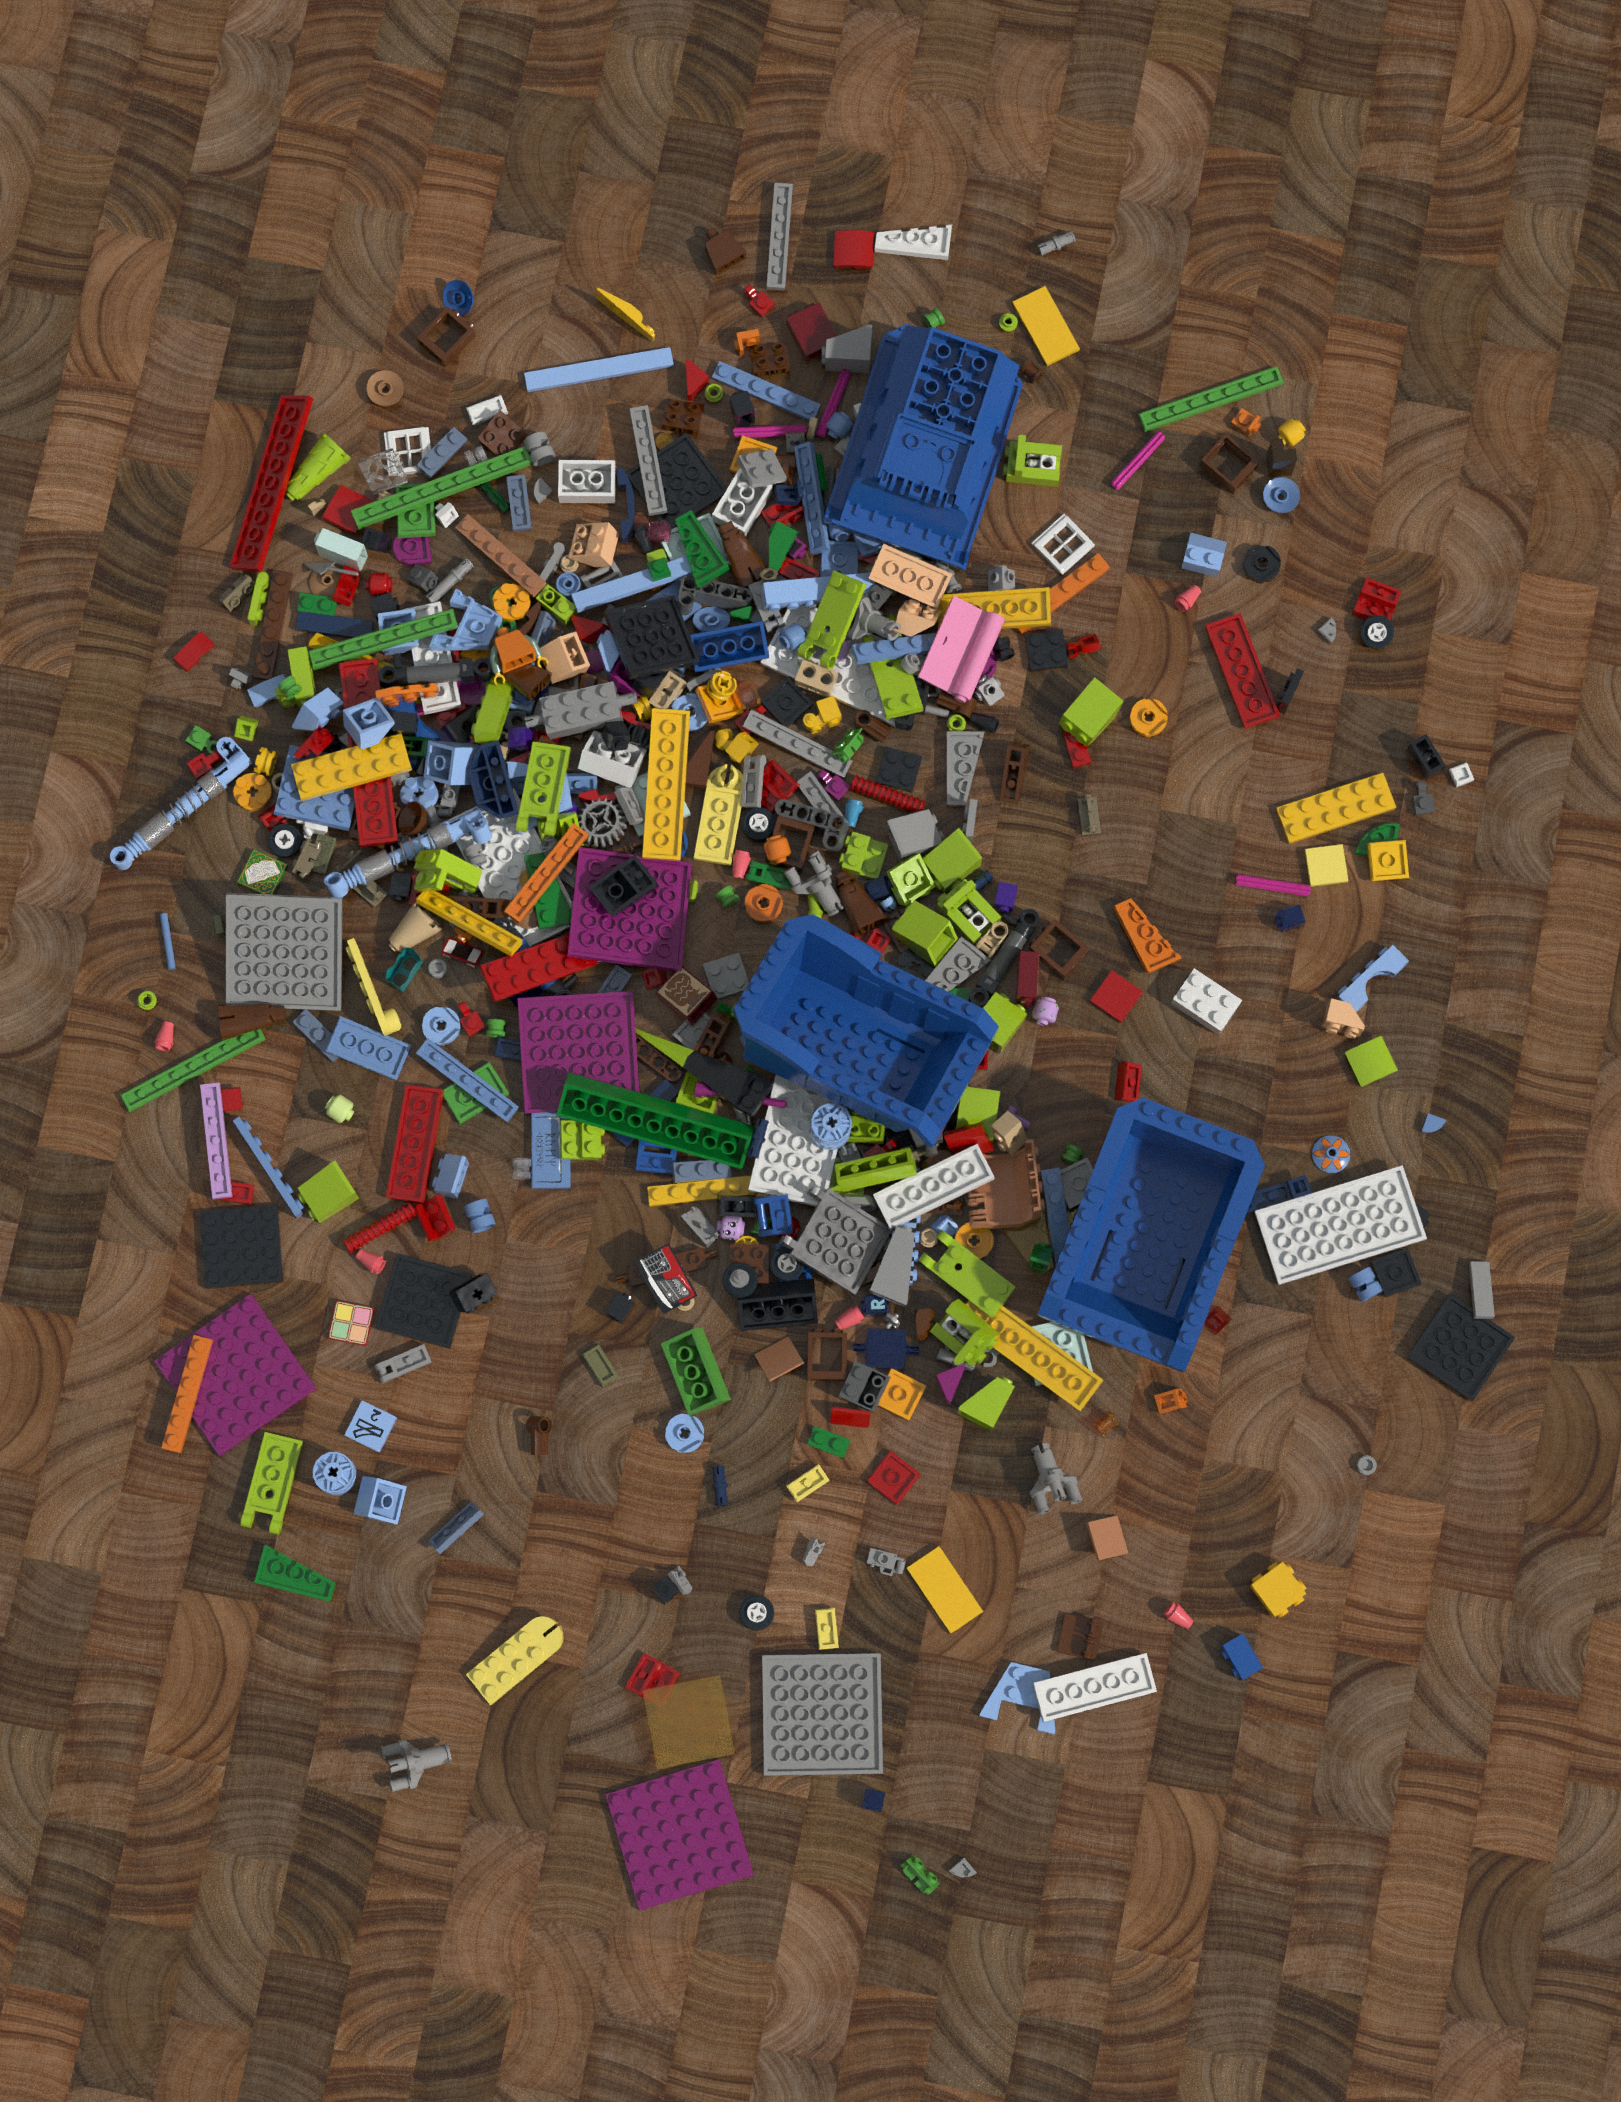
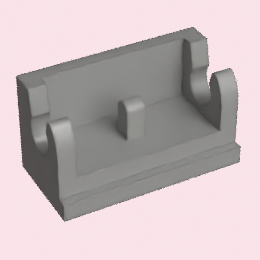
(700, 1226)

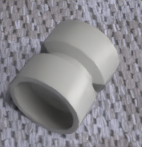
(539, 448)

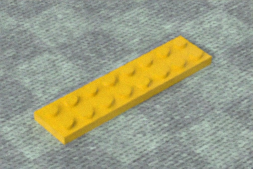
(666, 784)
(1041, 1358)

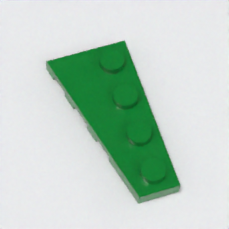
(700, 550)
(552, 907)
(288, 1575)

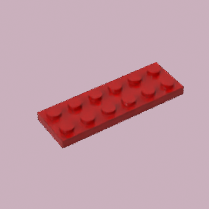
(1242, 671)
(531, 968)
(415, 1144)

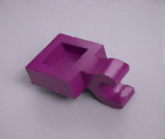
(835, 786)

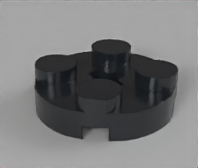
(1258, 573)
(907, 958)

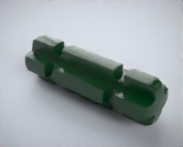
(495, 497)

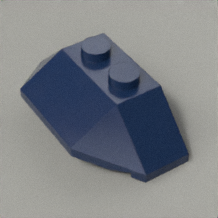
(492, 782)

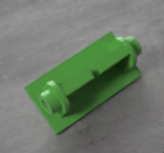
(851, 741)
(927, 1880)

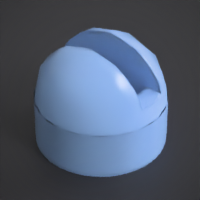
(888, 904)

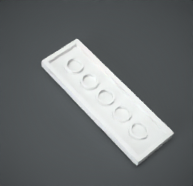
(422, 655)
(933, 1186)
(1094, 1687)

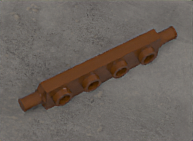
(689, 1261)

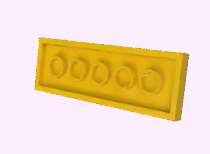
(1017, 606)
(351, 767)
(1335, 808)

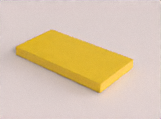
(1046, 326)
(944, 1590)

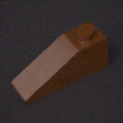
(699, 765)
(1014, 772)
(483, 906)
(714, 1033)

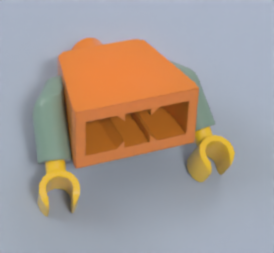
(513, 651)

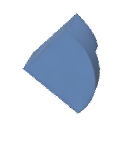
(1432, 1123)

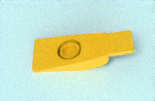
(626, 312)

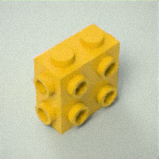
(1278, 1589)

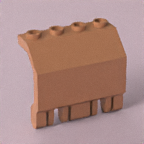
(1013, 1194)

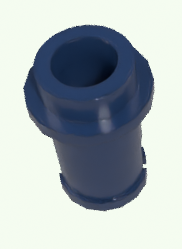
(982, 879)

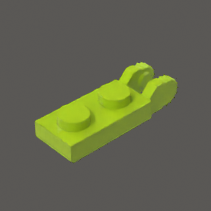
(259, 597)

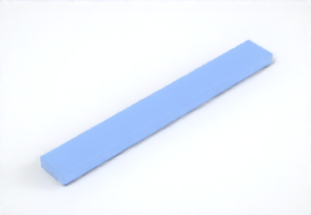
(599, 369)
(628, 586)

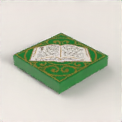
(262, 873)

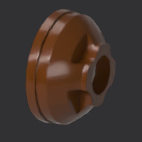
(409, 816)

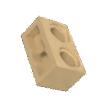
(814, 682)
(668, 691)

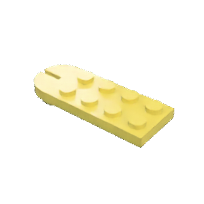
(720, 817)
(387, 1019)
(516, 1658)

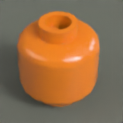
(777, 848)

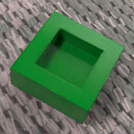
(658, 569)

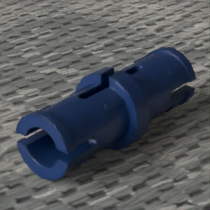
(757, 1138)
(720, 1486)

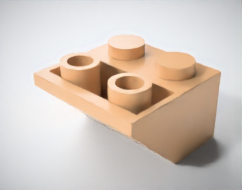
(594, 544)
(916, 617)
(565, 657)
(1343, 1019)

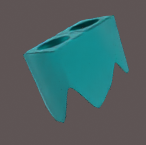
(390, 973)

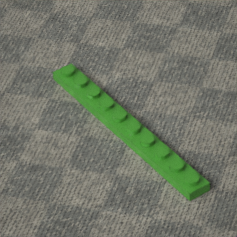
(441, 487)

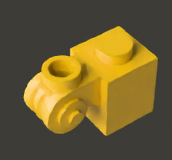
(827, 715)
(736, 748)

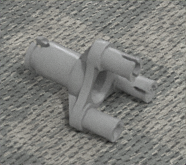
(871, 621)
(817, 884)
(1051, 1479)
(414, 1761)

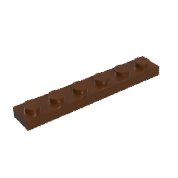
(273, 625)

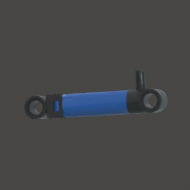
(554, 988)

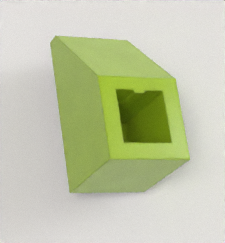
(557, 605)

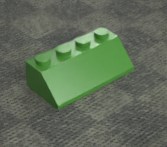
(695, 1371)

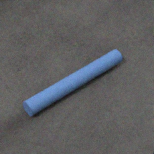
(167, 941)

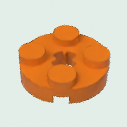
(768, 913)

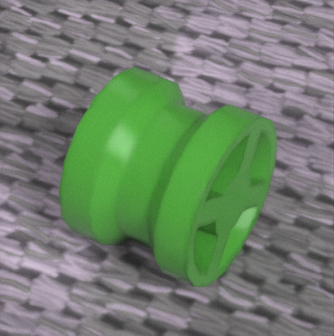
(934, 318)
(290, 687)
(727, 896)
(495, 1028)
(1072, 1154)

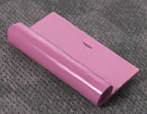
(967, 647)

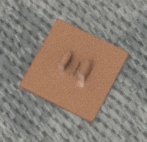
(779, 1358)
(1107, 1538)

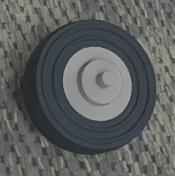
(739, 1280)

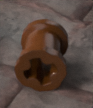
(1031, 371)

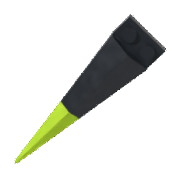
(735, 1085)

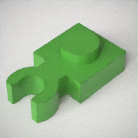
(201, 739)

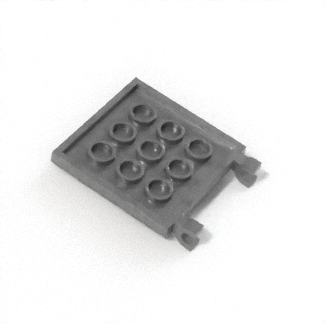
(838, 1240)

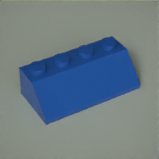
(730, 646)

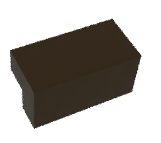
(1280, 461)

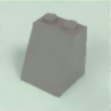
(849, 351)
(914, 834)

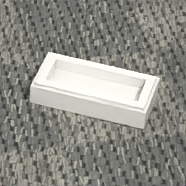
(486, 410)

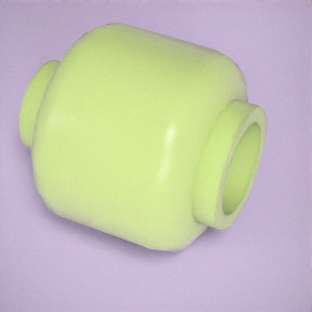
(339, 1108)

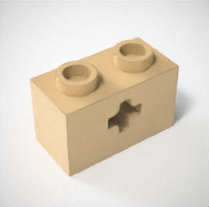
(1009, 1133)

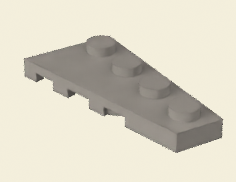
(962, 757)
(957, 965)

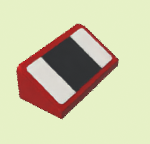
(462, 952)

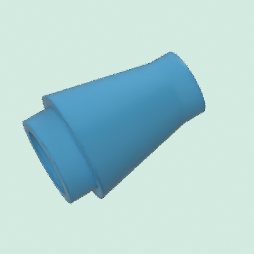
(852, 811)

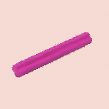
(833, 402)
(767, 431)
(1138, 460)
(1273, 885)

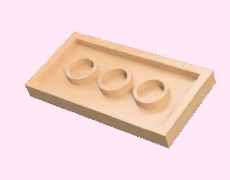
(910, 576)

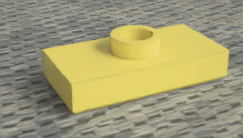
(807, 1483)
(826, 1628)

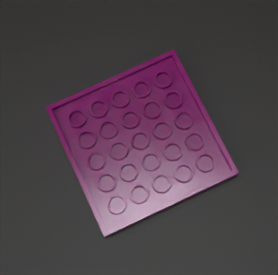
(643, 935)
(579, 1036)
(246, 1377)
(679, 1834)

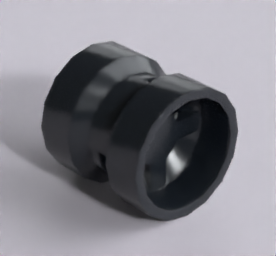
(1003, 649)

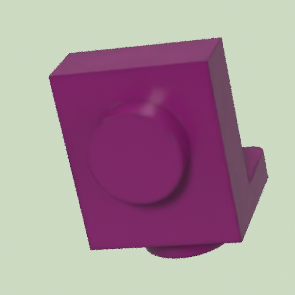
(798, 549)

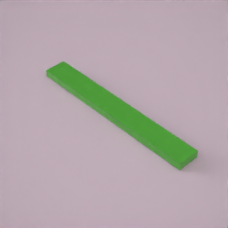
(1210, 399)
(383, 639)
(190, 1069)

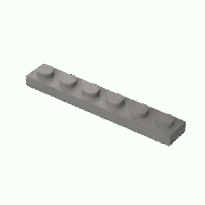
(779, 236)
(648, 460)
(795, 743)

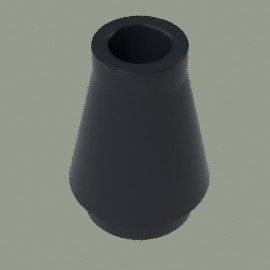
(639, 536)
(985, 722)

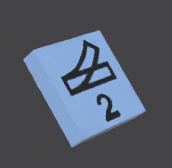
(370, 1426)

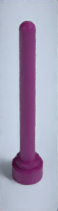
(702, 1091)

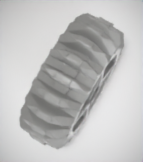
(607, 808)

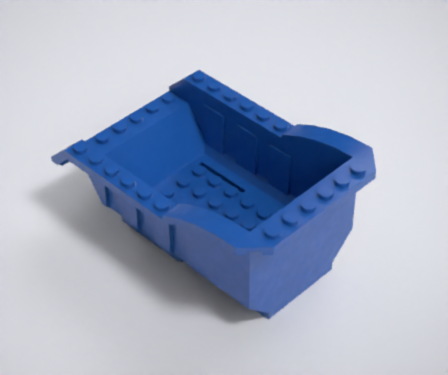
(923, 436)
(861, 1029)
(1167, 1195)

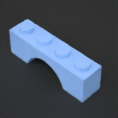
(1389, 963)

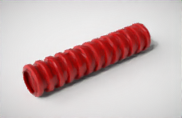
(887, 794)
(379, 1227)

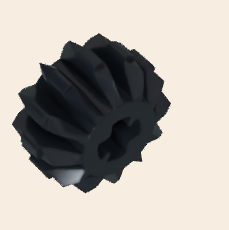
(639, 736)

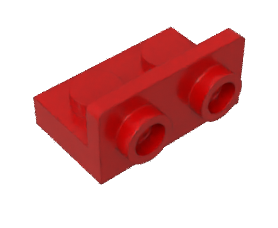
(782, 513)
(315, 743)
(435, 1218)

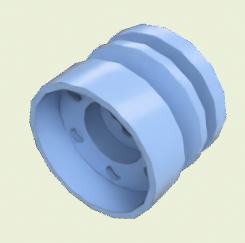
(823, 1134)
(345, 1477)

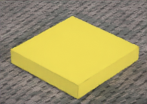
(1326, 865)

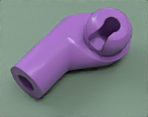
(1013, 1110)

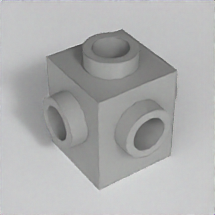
(1001, 579)
(988, 690)

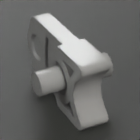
(891, 1321)
(814, 1548)
(678, 1578)

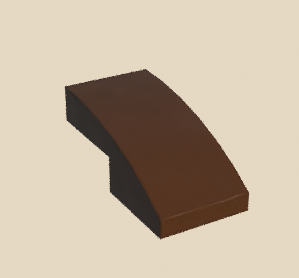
(531, 616)

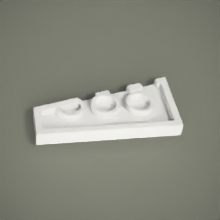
(923, 243)

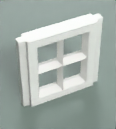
(425, 445)
(1074, 555)

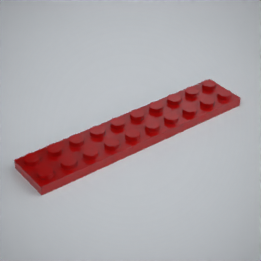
(271, 483)
(373, 799)

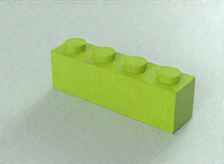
(493, 711)
(875, 1169)

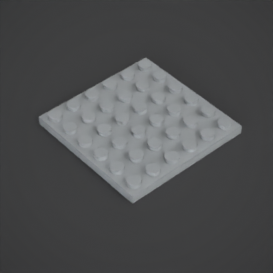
(284, 951)
(822, 1714)

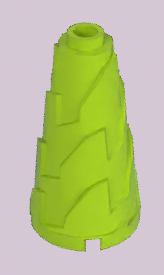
(316, 467)

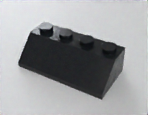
(779, 1305)

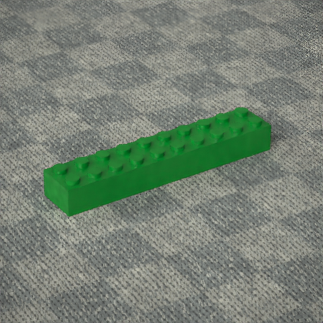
(655, 1120)

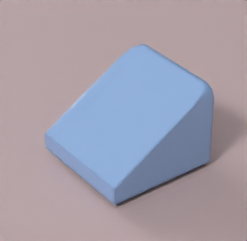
(946, 1224)

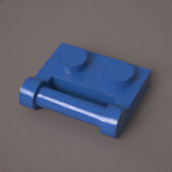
(654, 1162)
(780, 1214)

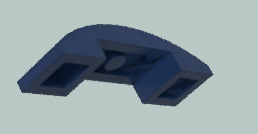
(626, 525)
(1280, 1193)

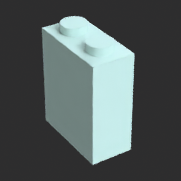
(340, 549)

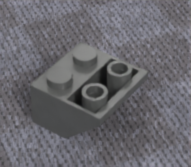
(864, 1387)

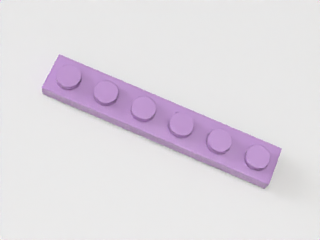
(216, 1141)

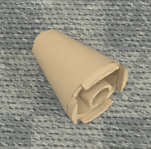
(413, 929)

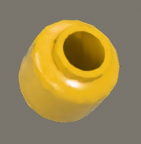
(1291, 432)

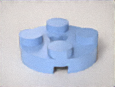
(691, 701)
(419, 784)
(441, 1015)
(687, 1422)

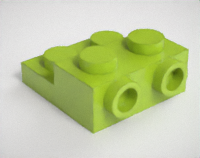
(863, 856)
(910, 880)
(687, 1098)
(580, 1141)

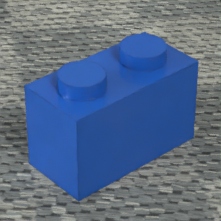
(1241, 1657)

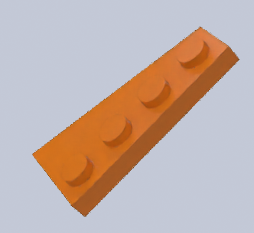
(1147, 942)

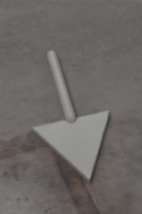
(322, 567)

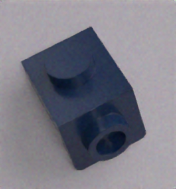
(789, 494)
(879, 887)

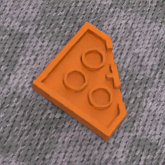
(393, 695)

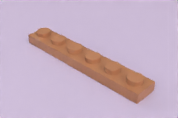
(501, 555)

